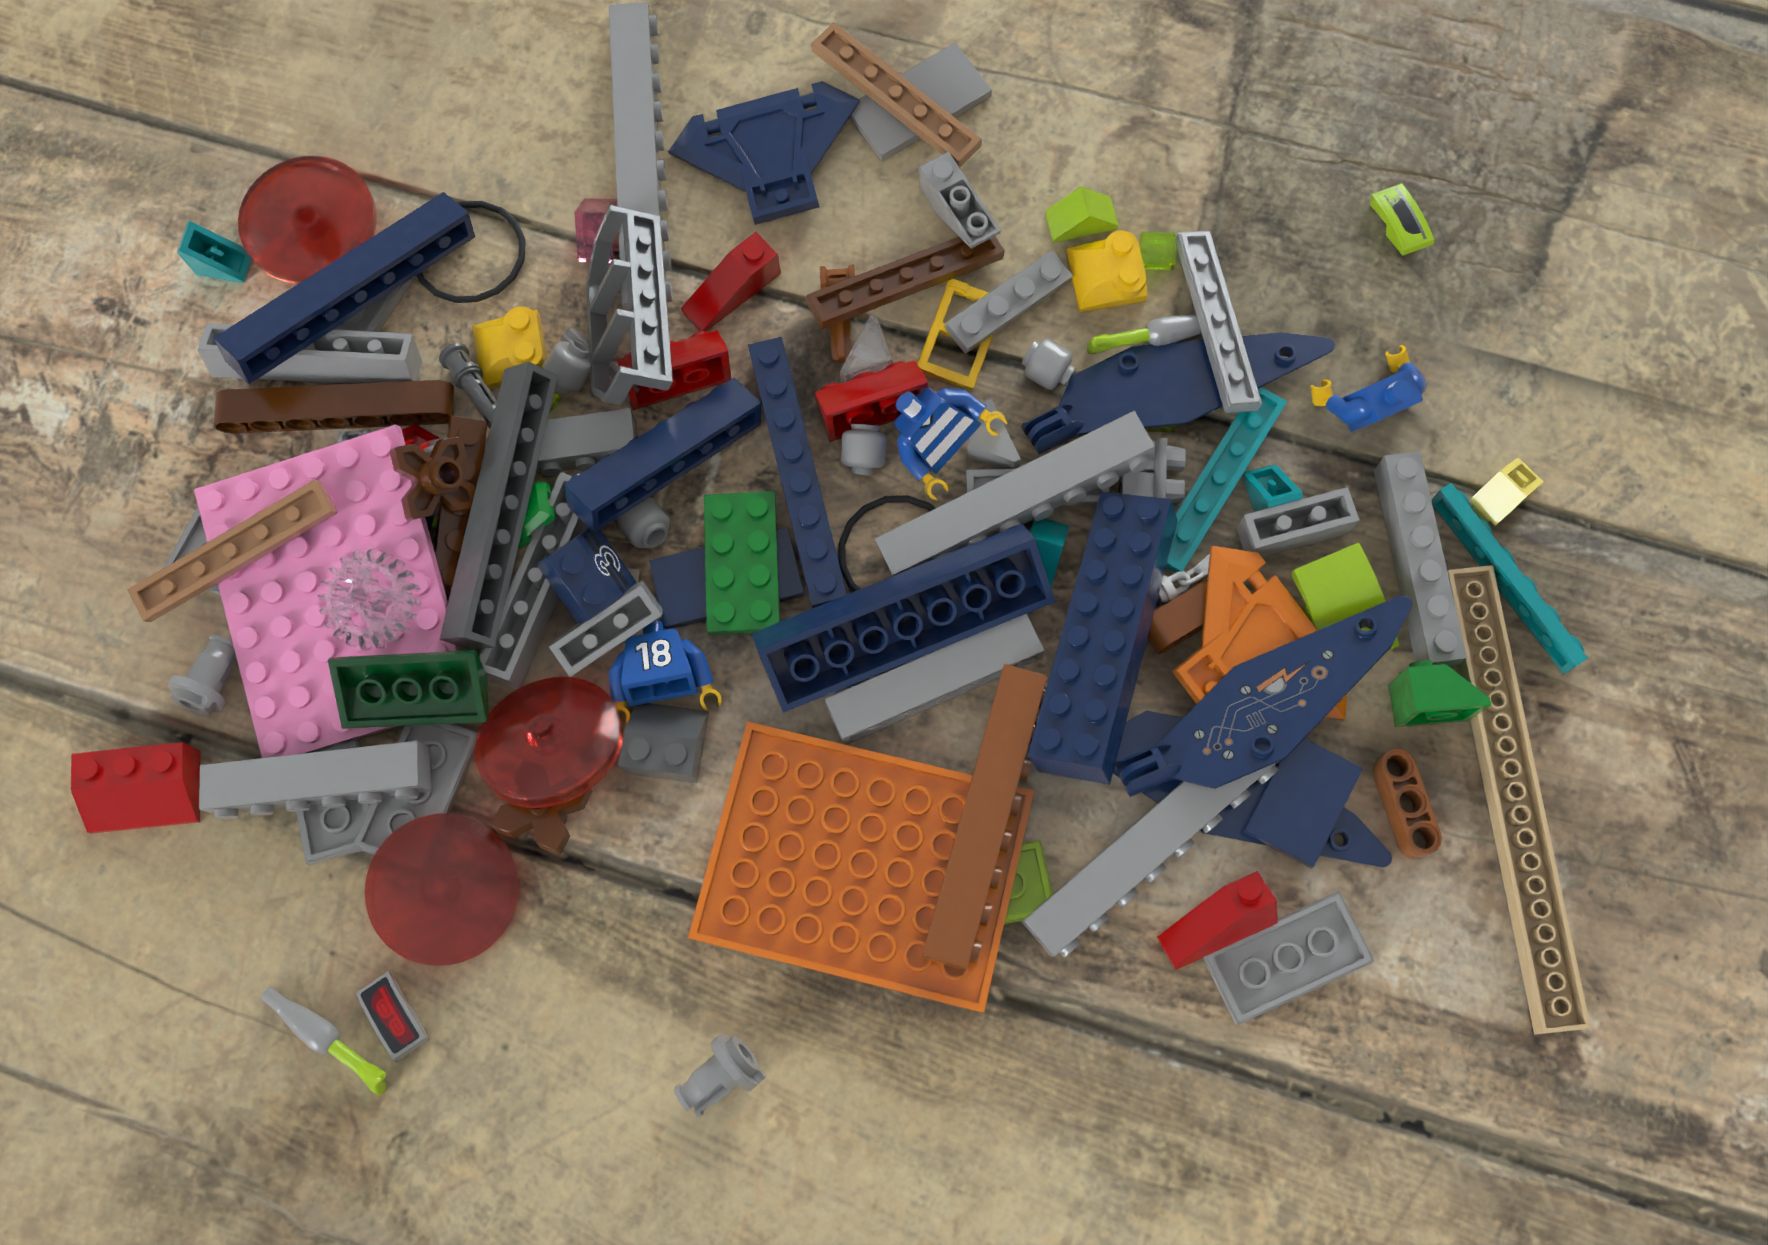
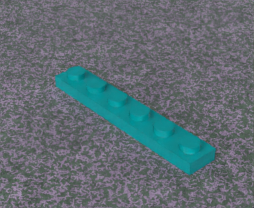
(1221, 477)
(1515, 588)

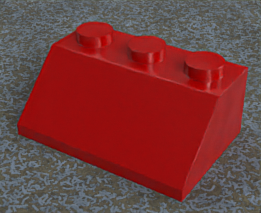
(696, 365)
(867, 398)
(137, 787)

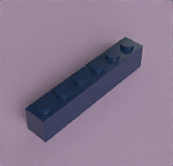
(663, 454)

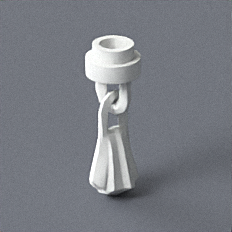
(1168, 591)

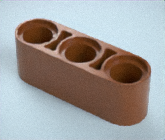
(1178, 619)
(1411, 786)

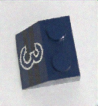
(586, 574)

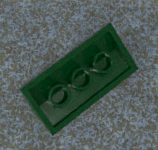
(410, 689)

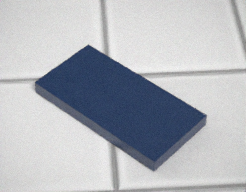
(682, 582)

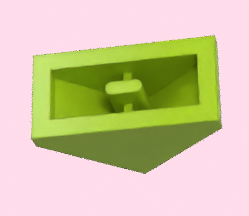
(1081, 215)

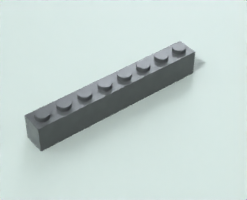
(499, 507)

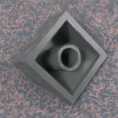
(664, 742)

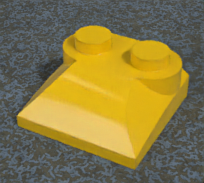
(1108, 272)
(508, 343)

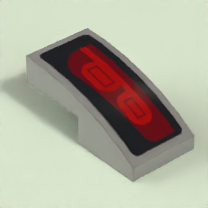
(392, 1017)

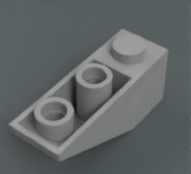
(956, 200)

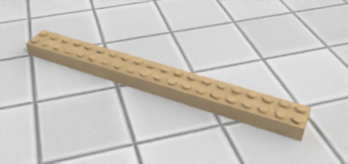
(1518, 810)

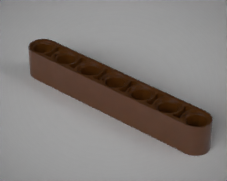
(334, 406)

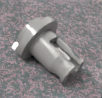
(205, 679)
(728, 1067)

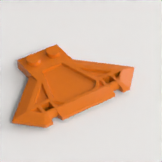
(1242, 623)

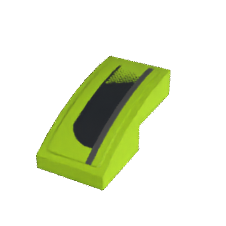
(1404, 219)

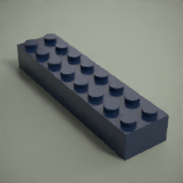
(903, 617)
(1104, 638)

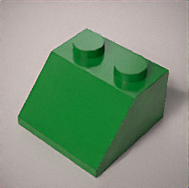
(1434, 696)

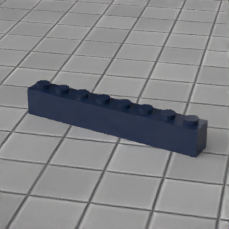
(344, 288)
(797, 472)

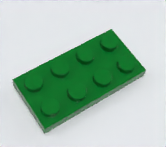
(741, 562)

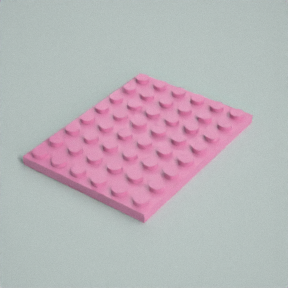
(275, 600)

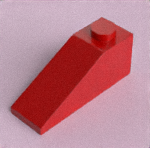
(732, 282)
(1221, 921)

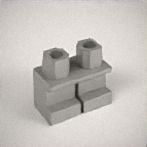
(1153, 480)

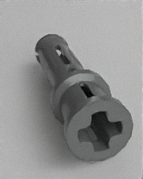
(468, 377)

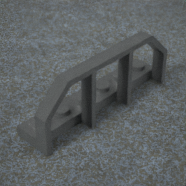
(646, 306)

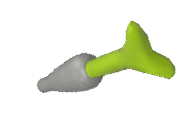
(1156, 332)
(324, 1038)

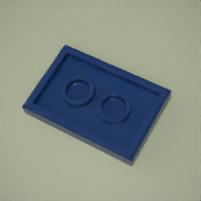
(1303, 802)

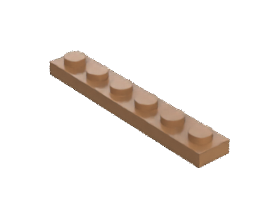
(896, 94)
(232, 551)

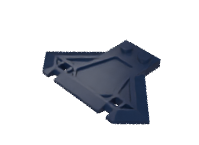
(769, 146)

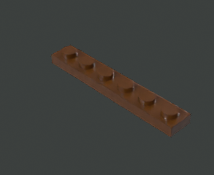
(900, 279)
(450, 524)

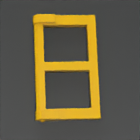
(933, 371)

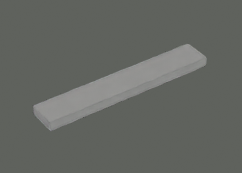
(1218, 322)

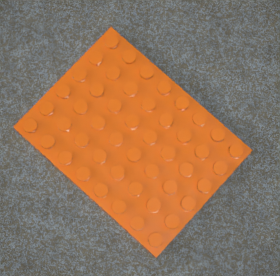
(841, 862)

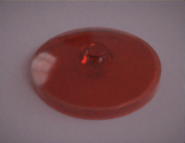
(305, 216)
(549, 742)
(442, 889)

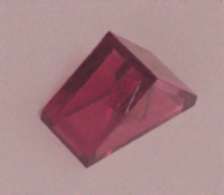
(587, 222)

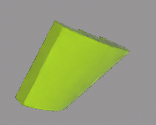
(1338, 587)

